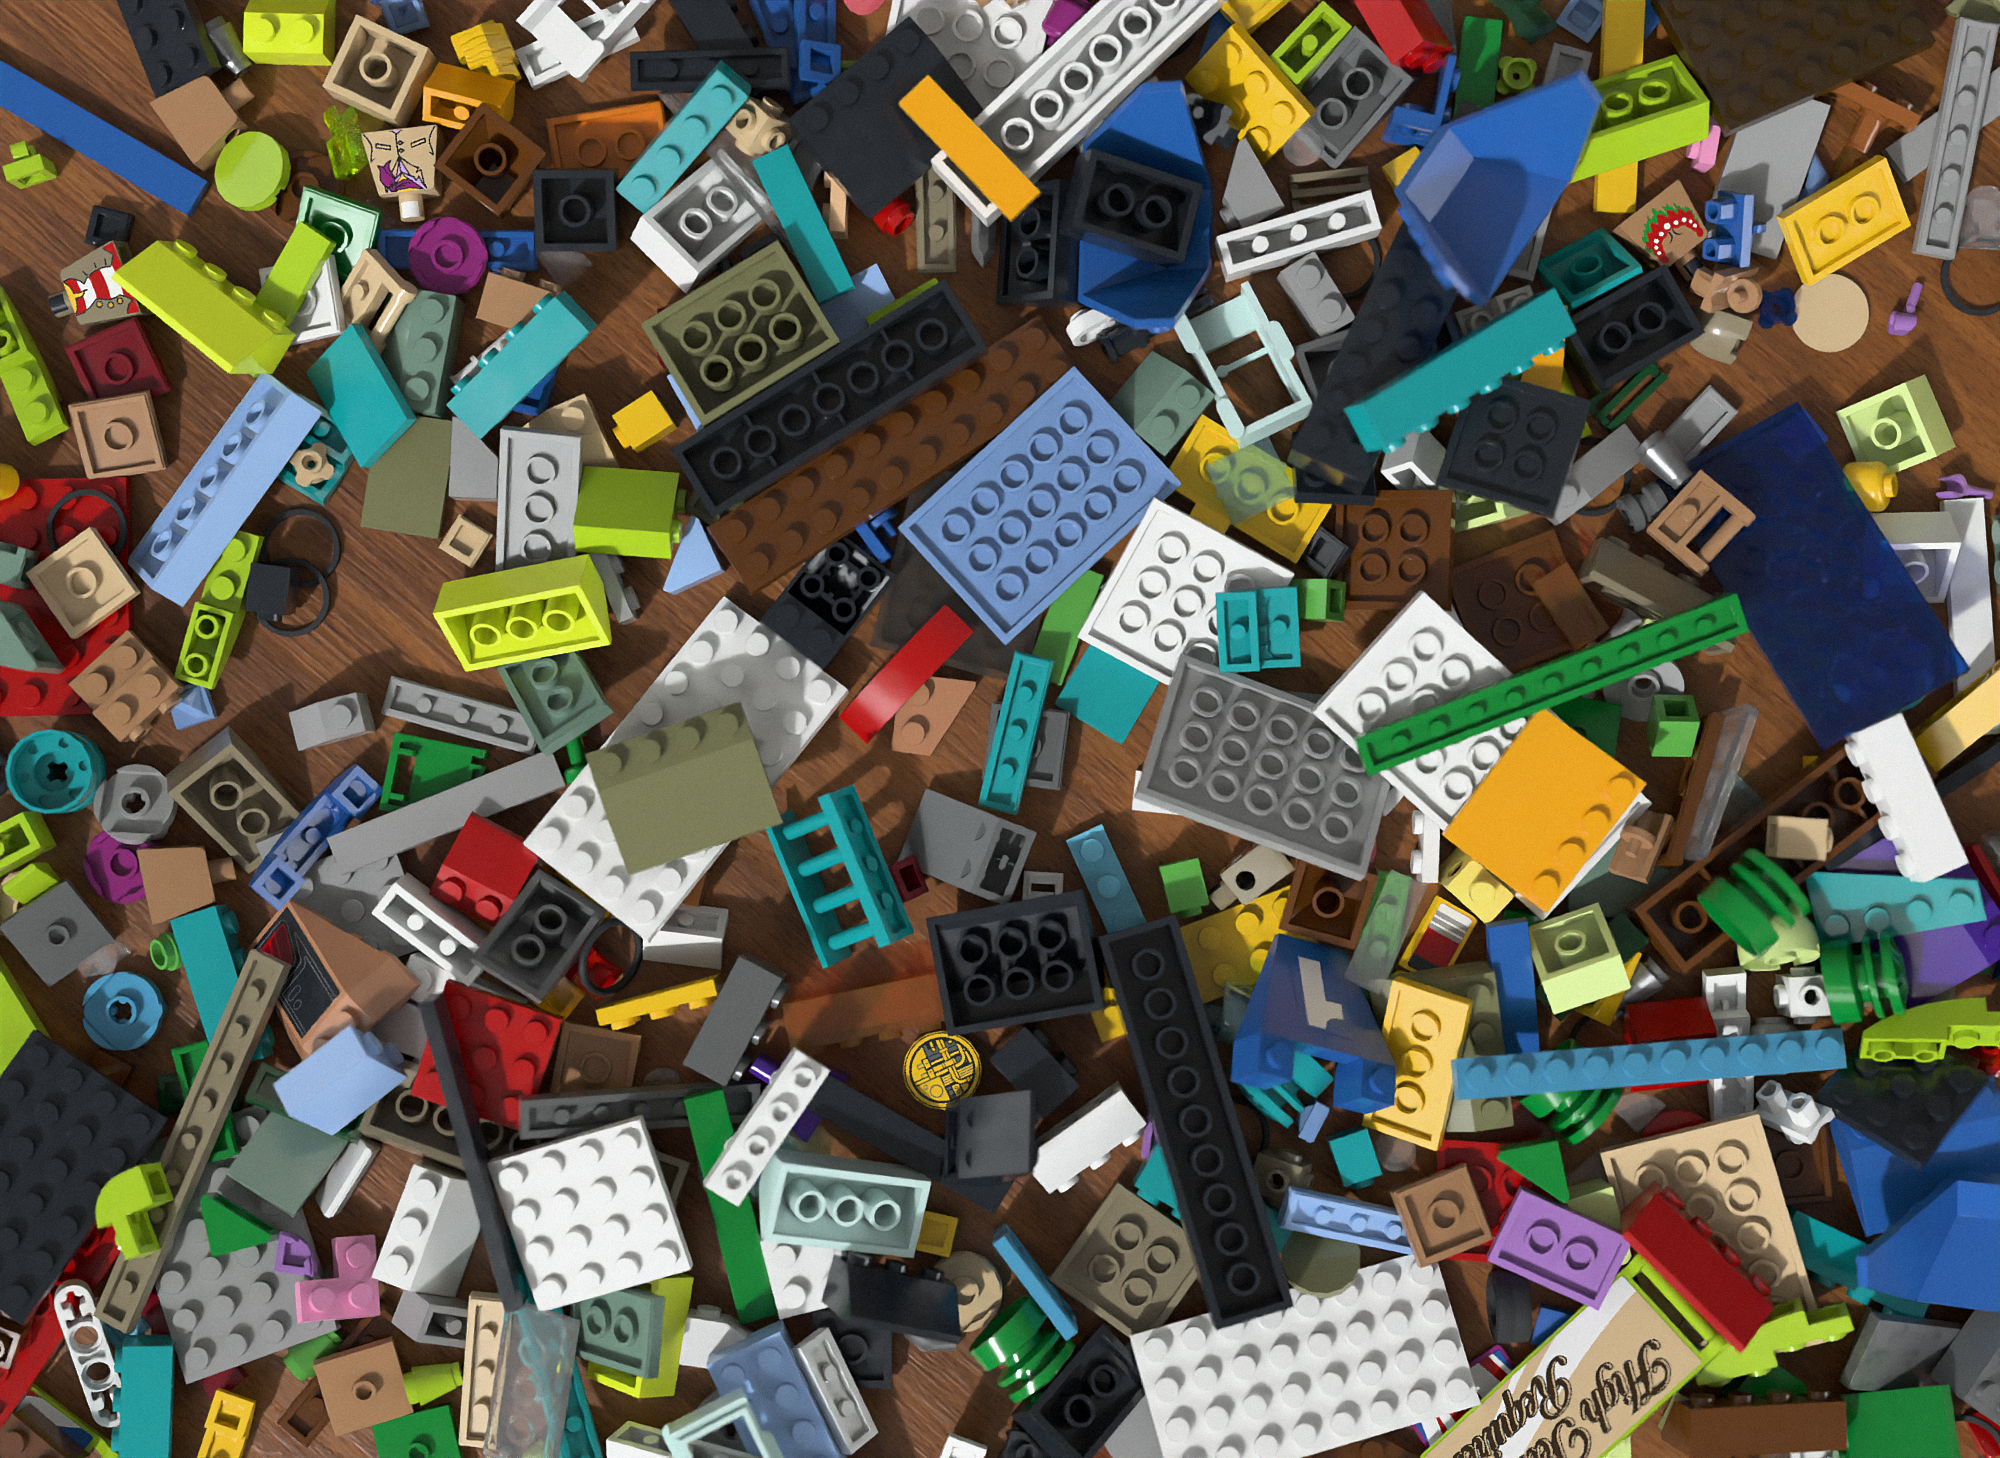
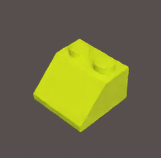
(290, 32)

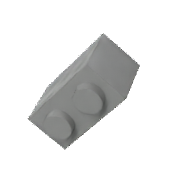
(1315, 297)

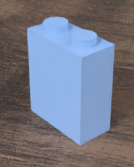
(341, 1080)

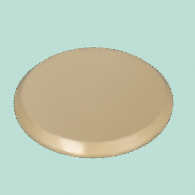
(1830, 313)

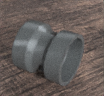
(1639, 508)

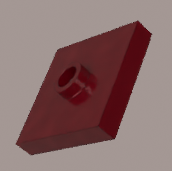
(119, 362)

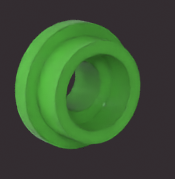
(165, 952)

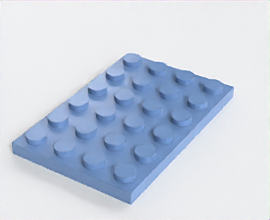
(1039, 505)

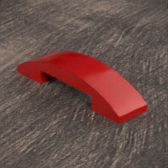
(906, 673)

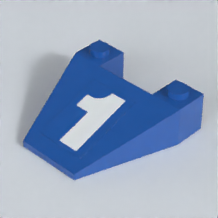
(1313, 1011)

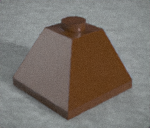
(491, 160)
(1328, 904)

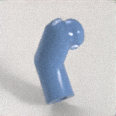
(1816, 178)

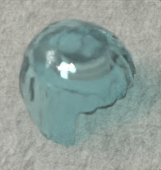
(1226, 1021)

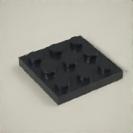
(1515, 446)
(1903, 1102)

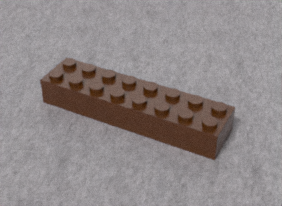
(1822, 790)

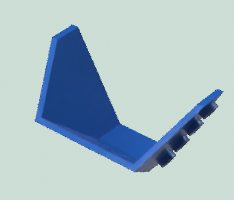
(1158, 132)
(1494, 180)
(1942, 1247)

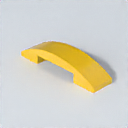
(227, 1425)

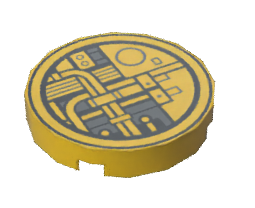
(941, 1069)

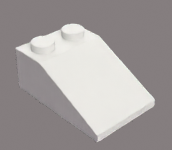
(696, 226)

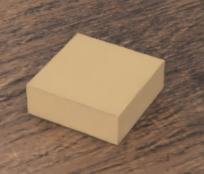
(466, 541)

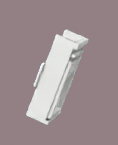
(569, 41)

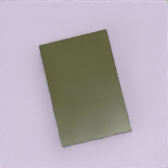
(411, 482)

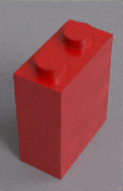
(1407, 33)

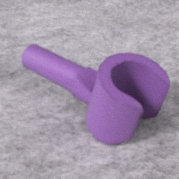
(1902, 322)
(1958, 487)

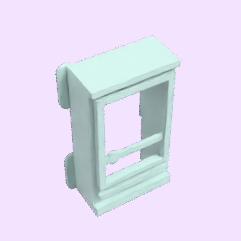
(1226, 325)
(713, 1416)

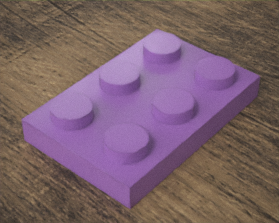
(1558, 1248)

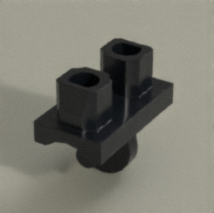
(1212, 121)

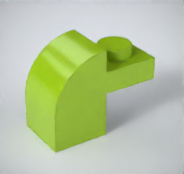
(125, 1206)

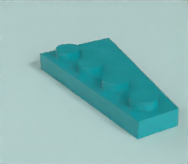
(1865, 904)

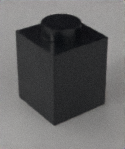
(272, 590)

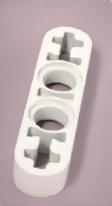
(88, 1354)

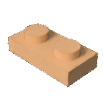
(837, 211)

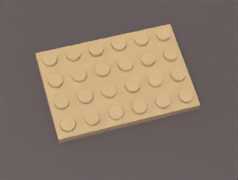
(1731, 1183)

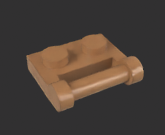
(1690, 514)

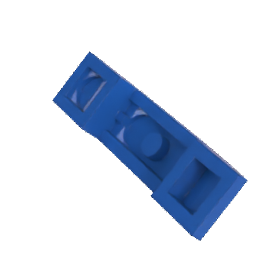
(815, 40)
(306, 838)

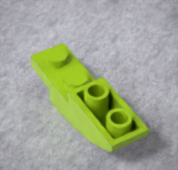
(28, 378)
(219, 613)
(1929, 1029)
(1786, 1329)

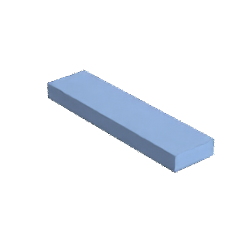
(1343, 1219)

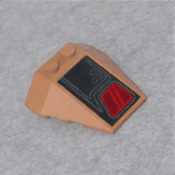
(331, 979)

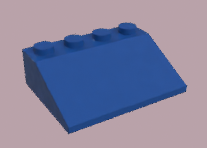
(1888, 1187)

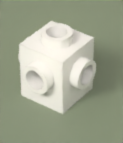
(1790, 994)

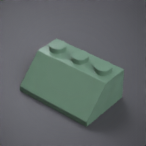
(424, 350)

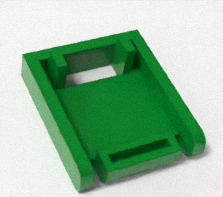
(436, 769)

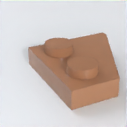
(929, 714)

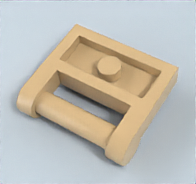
(367, 289)

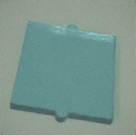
(1250, 481)

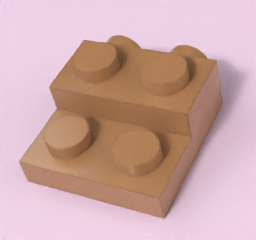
(128, 688)

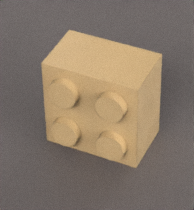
(380, 72)

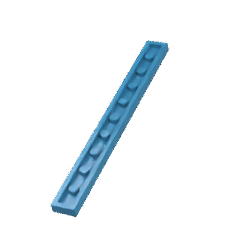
(1647, 1064)

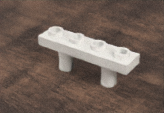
(765, 1126)

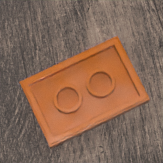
(605, 136)

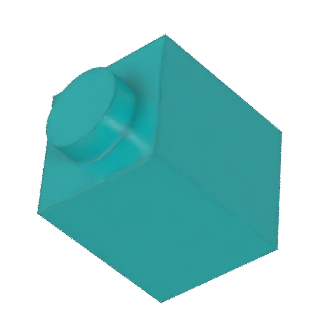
(1353, 1156)

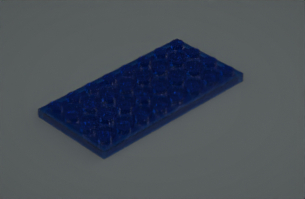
(1821, 582)

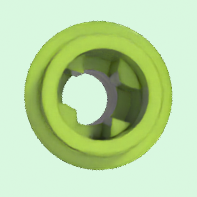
(431, 1381)

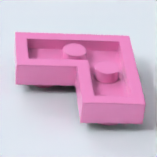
(352, 1289)

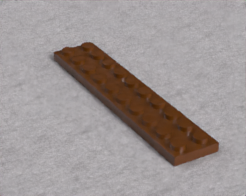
(888, 459)

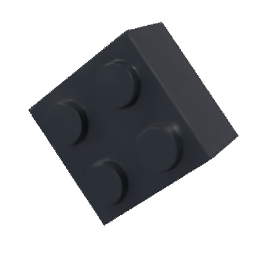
(576, 209)
(1032, 1065)

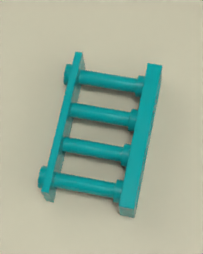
(866, 868)

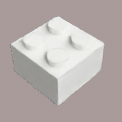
(798, 1275)

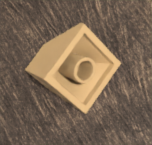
(580, 416)

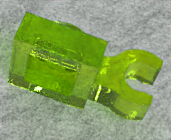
(346, 145)

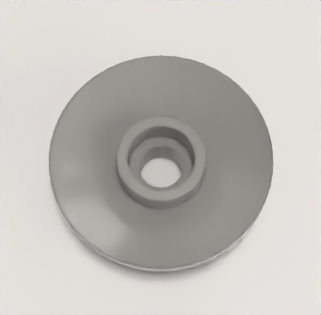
(1637, 695)

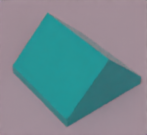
(1587, 269)

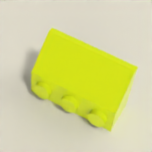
(677, 1294)

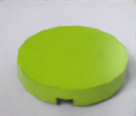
(252, 171)

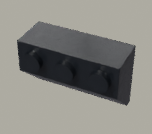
(1034, 260)
(893, 1297)

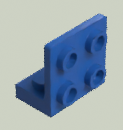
(1410, 123)

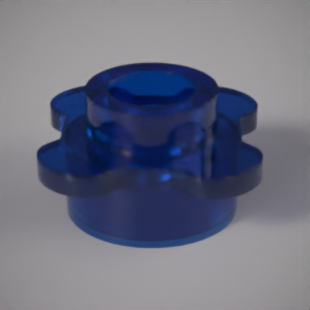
(1785, 300)

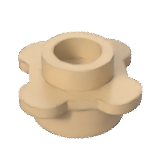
(321, 470)

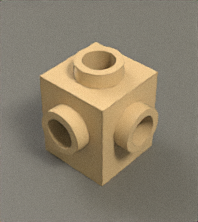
(759, 126)

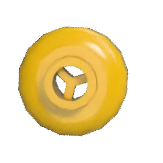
(1872, 483)

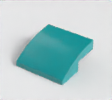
(338, 456)
(1258, 628)

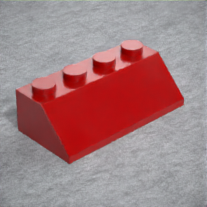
(1697, 1264)

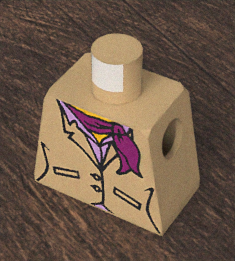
(404, 166)

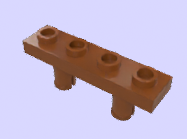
(1874, 113)

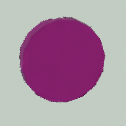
(456, 248)
(114, 869)

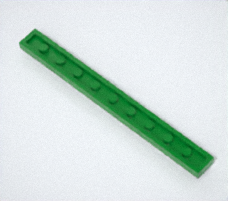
(1551, 683)

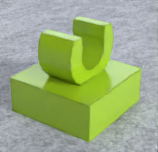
(28, 166)

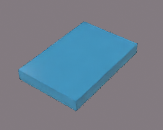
(1035, 1280)

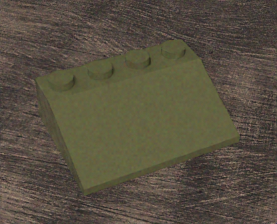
(740, 333)
(684, 788)
(1482, 1039)

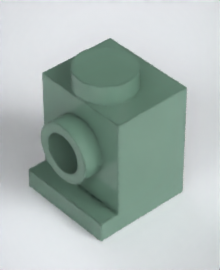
(15, 563)

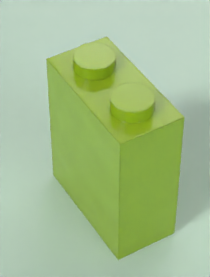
(629, 512)

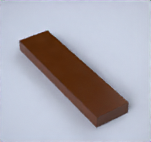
(1691, 790)
(308, 1412)

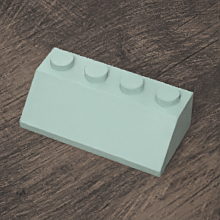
(842, 1203)

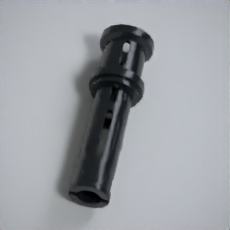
(1125, 338)

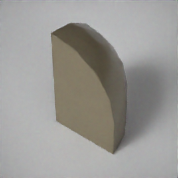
(1721, 334)

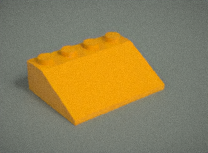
(1543, 809)

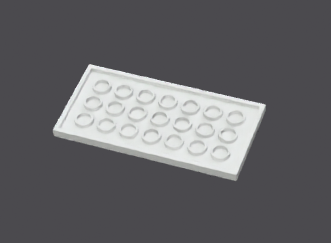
(1419, 664)
(719, 665)
(1310, 1372)

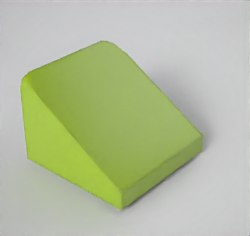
(31, 882)

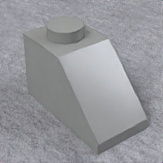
(1248, 193)
(472, 466)
(332, 721)
(432, 1318)

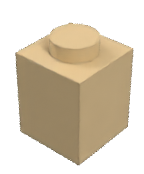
(1798, 838)

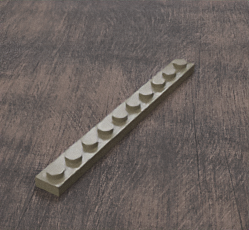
(198, 1130)

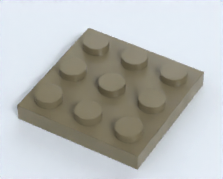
(1127, 1263)

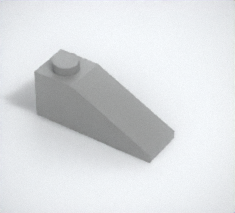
(1597, 471)

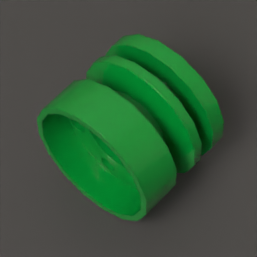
(1761, 895)
(1863, 978)
(1575, 1112)
(1028, 1355)

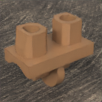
(1727, 287)
(1641, 846)

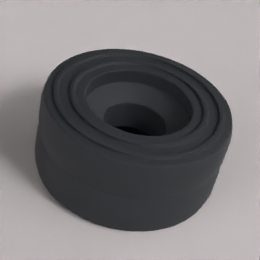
(1508, 1307)

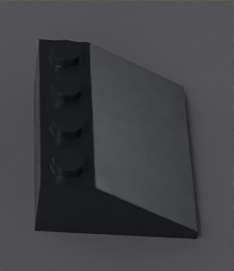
(863, 132)
(1017, 963)

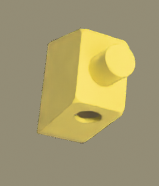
(1473, 885)

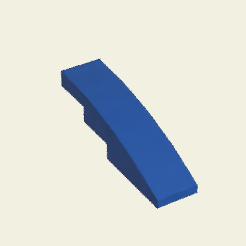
(1513, 967)

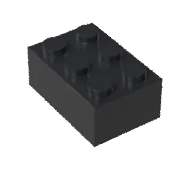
(1130, 208)
(1630, 331)

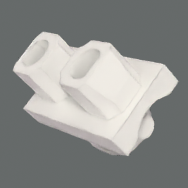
(1791, 1113)

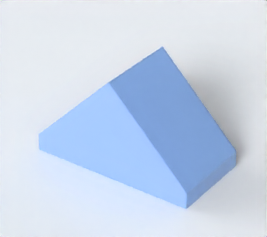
(694, 561)

